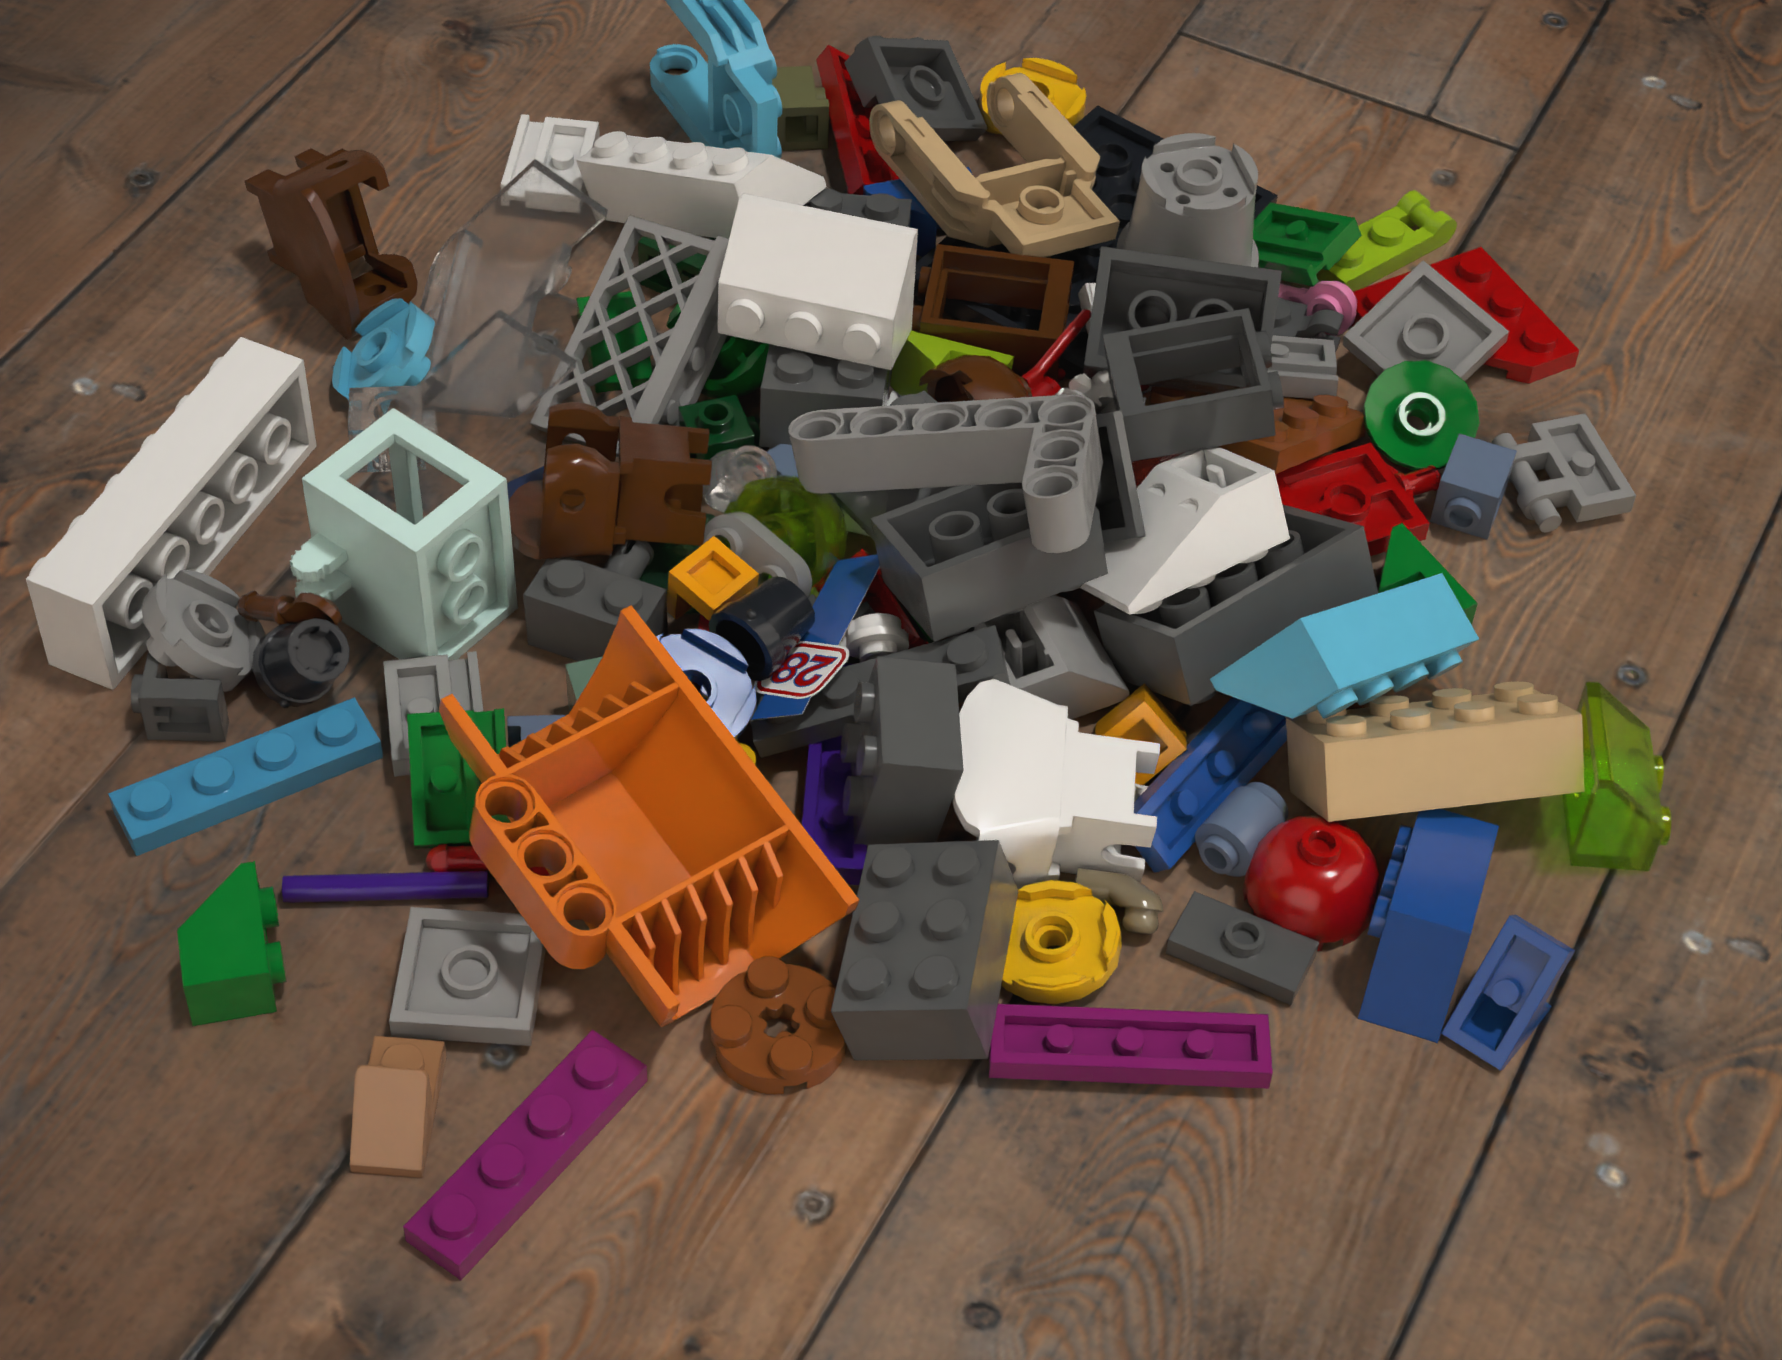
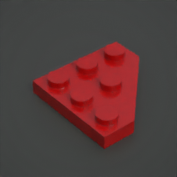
(1534, 342)

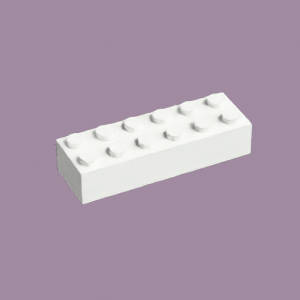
(173, 509)

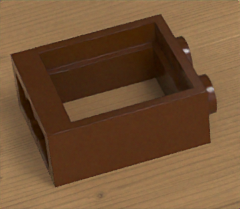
(996, 280)

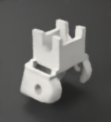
(1047, 789)

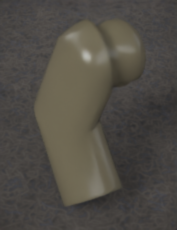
(1125, 892)

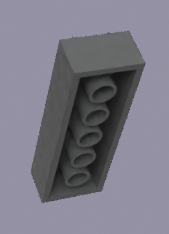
(809, 382)

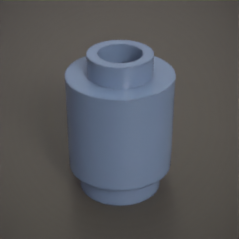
(1237, 826)

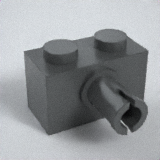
(578, 604)

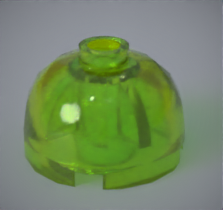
(801, 519)

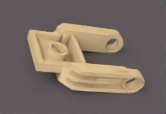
(1026, 207)

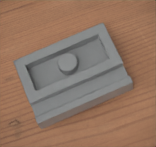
(1304, 366)
(418, 686)

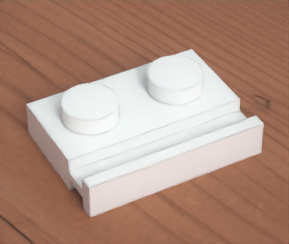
(554, 144)

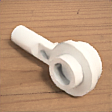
(875, 636)

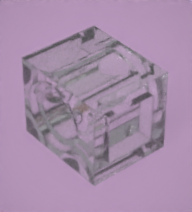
(371, 403)

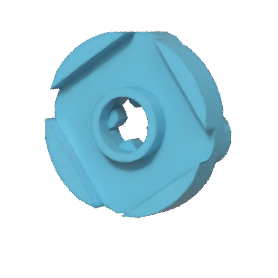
(389, 351)

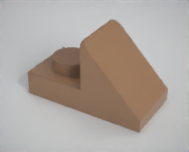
(396, 1106)

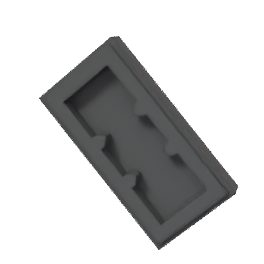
(1242, 948)

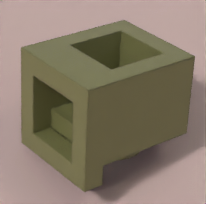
(804, 110)

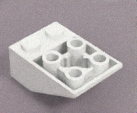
(1198, 521)

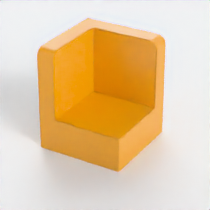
(708, 580)
(1147, 720)

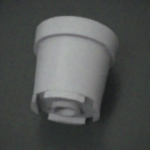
(1195, 202)

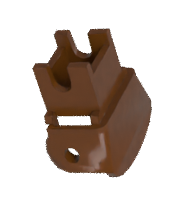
(322, 226)
(598, 502)

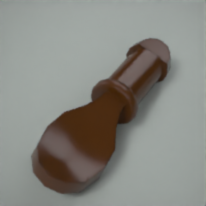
(287, 608)

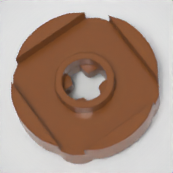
(768, 993)

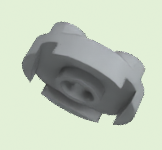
(199, 628)

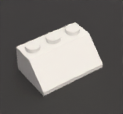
(818, 281)

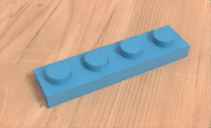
(245, 776)

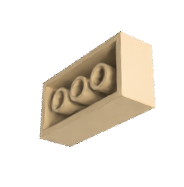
(1436, 752)

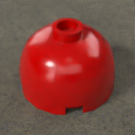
(1313, 879)

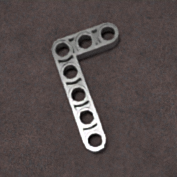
(1032, 441)

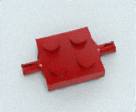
(1361, 491)

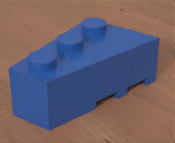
(1426, 920)

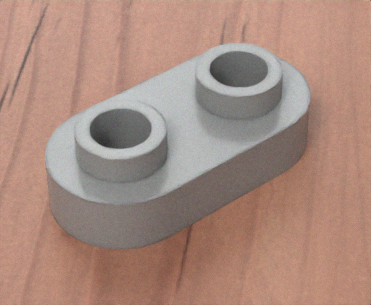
(760, 548)

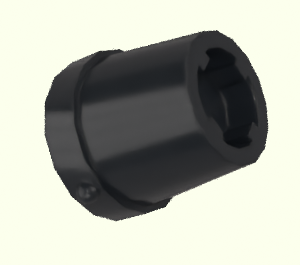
(765, 624)
(300, 661)

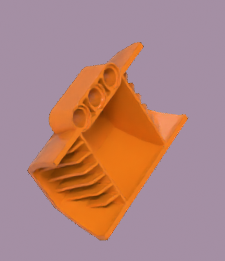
(647, 834)

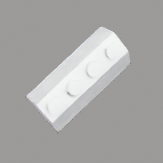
(687, 183)

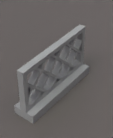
(681, 354)

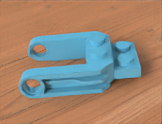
(732, 95)

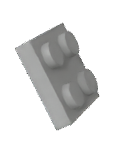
(1426, 321)
(467, 977)

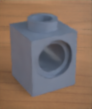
(1473, 486)

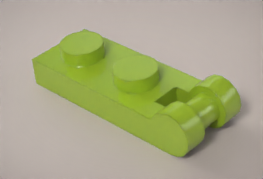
(1391, 243)

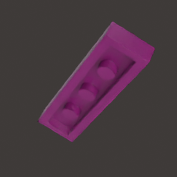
(1131, 1046)
(525, 1154)

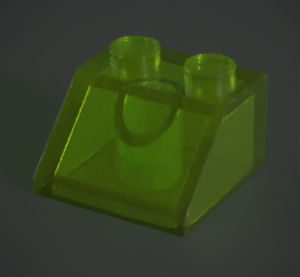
(1620, 812)

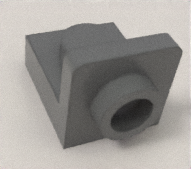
(179, 707)

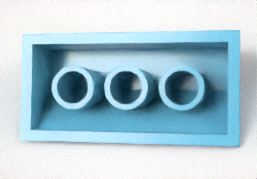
(1354, 652)

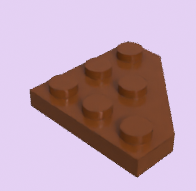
(1302, 428)

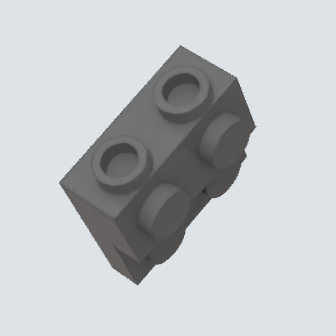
(921, 76)

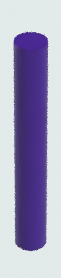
(385, 886)

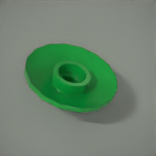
(1427, 393)

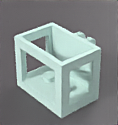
(403, 576)

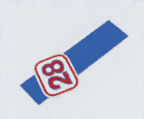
(818, 653)

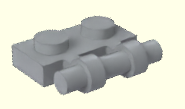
(1579, 471)

